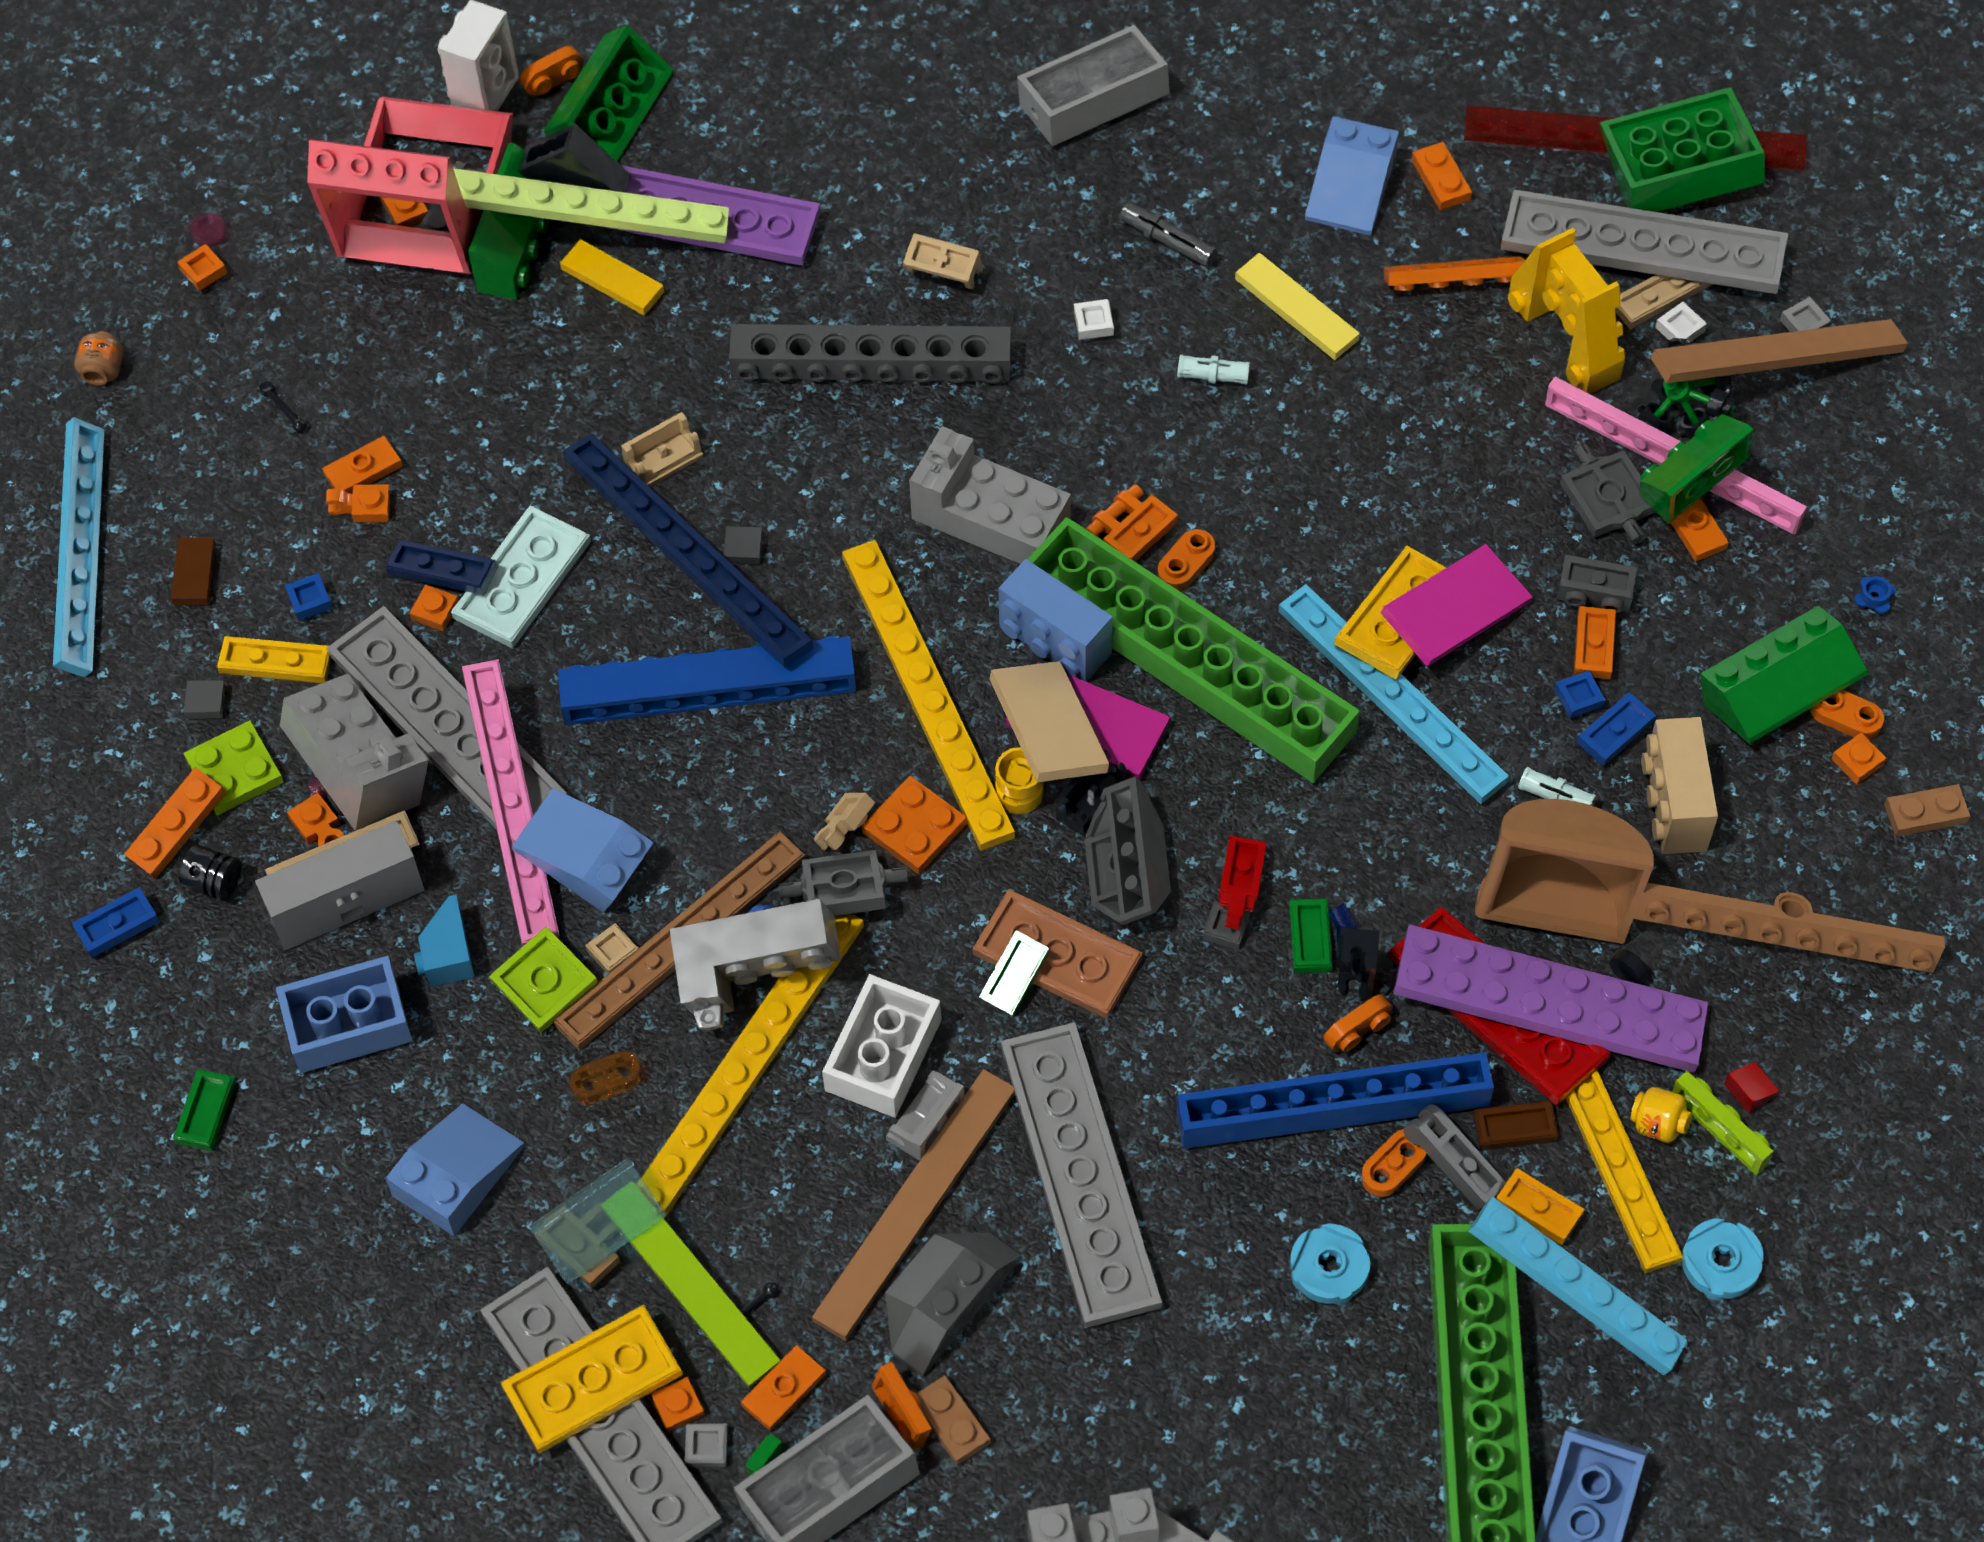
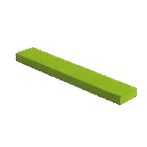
(705, 1302)

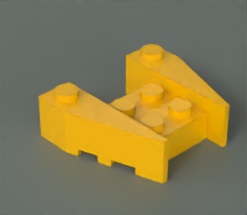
(1564, 281)

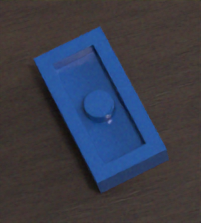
(1616, 729)
(115, 922)

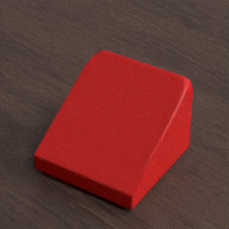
(1750, 1086)

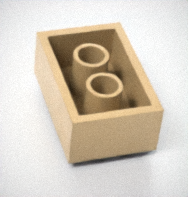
(1680, 785)

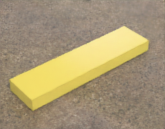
(1297, 306)

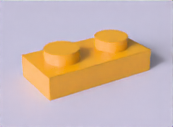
(1540, 1206)

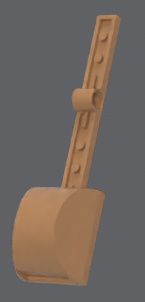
(1589, 874)

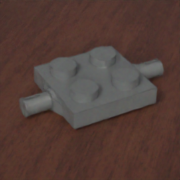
(1607, 493)
(845, 882)

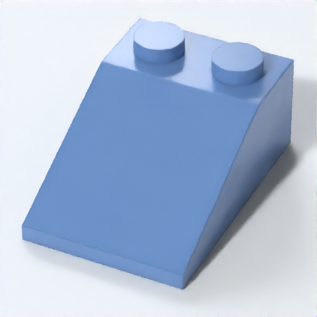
(1352, 175)
(582, 848)
(453, 1168)
(1590, 1489)

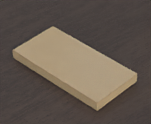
(1049, 721)

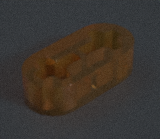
(605, 1078)

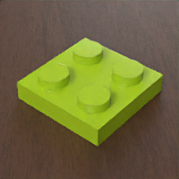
(236, 763)
(543, 979)

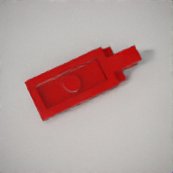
(1241, 878)

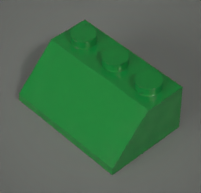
(1696, 466)

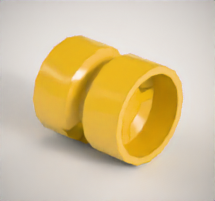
(1016, 783)

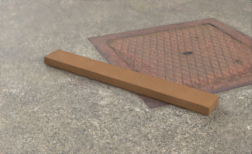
(1778, 351)
(655, 959)
(913, 1205)

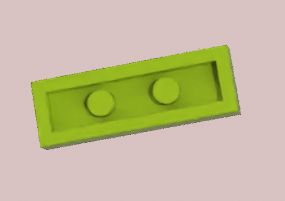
(1724, 1123)

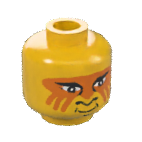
(1661, 1114)

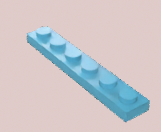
(1578, 1286)

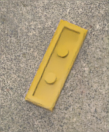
(612, 277)
(274, 659)

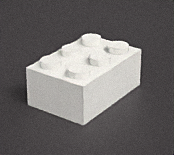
(478, 58)
(882, 1045)

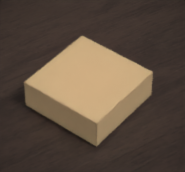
(611, 948)

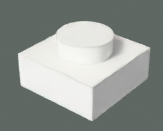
(1093, 319)
(1681, 323)

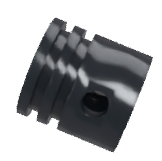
(214, 872)

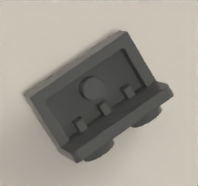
(1596, 583)

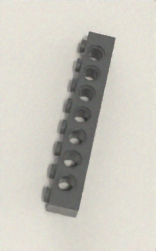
(856, 342)

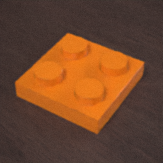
(914, 824)

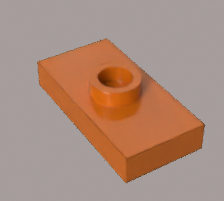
(363, 465)
(1699, 532)
(783, 1388)
(901, 1406)

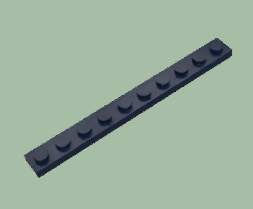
(689, 550)

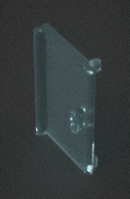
(593, 1216)

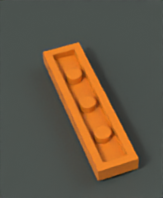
(1439, 274)

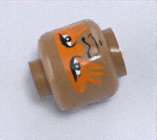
(99, 358)

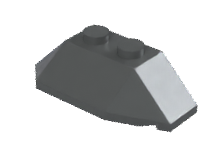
(1127, 854)
(943, 1293)

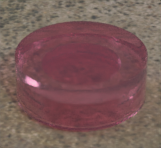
(208, 230)

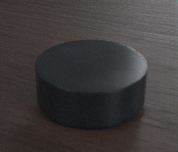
(1628, 967)

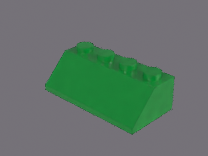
(613, 91)
(505, 242)
(1782, 675)

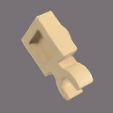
(846, 816)

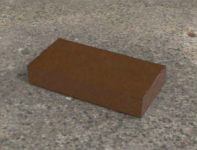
(193, 571)
(1515, 1125)

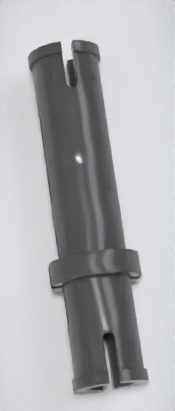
(1137, 216)

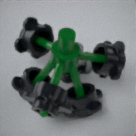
(1715, 394)

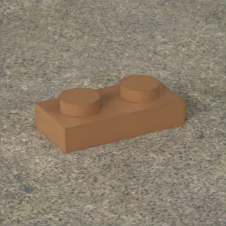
(1927, 810)
(952, 1421)

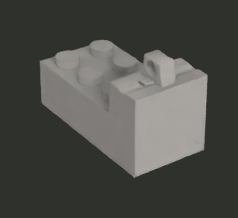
(983, 499)
(354, 751)
(746, 947)

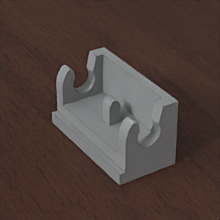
(926, 1115)

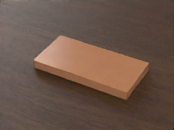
(1082, 962)

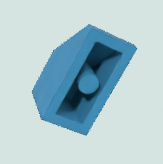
(445, 947)

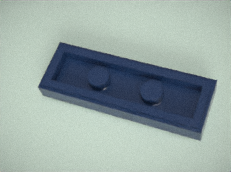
(441, 567)

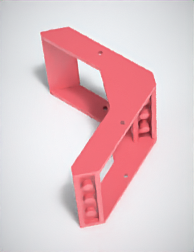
(346, 173)

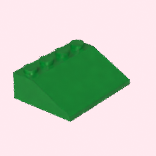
(1684, 152)

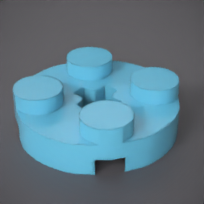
(1714, 1279)
(1332, 1286)

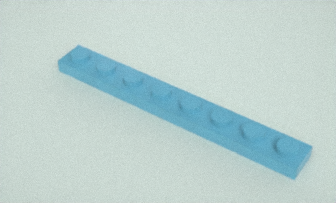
(78, 548)
(1397, 699)

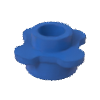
(1877, 586)

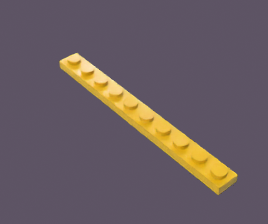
(928, 696)
(739, 1073)

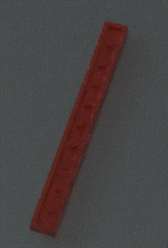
(1584, 134)

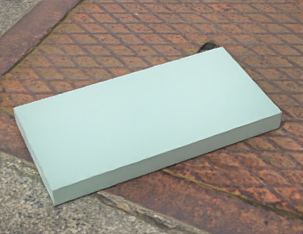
(529, 571)

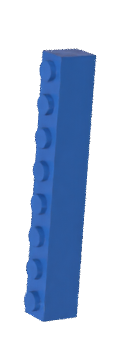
(702, 682)
(1333, 1100)

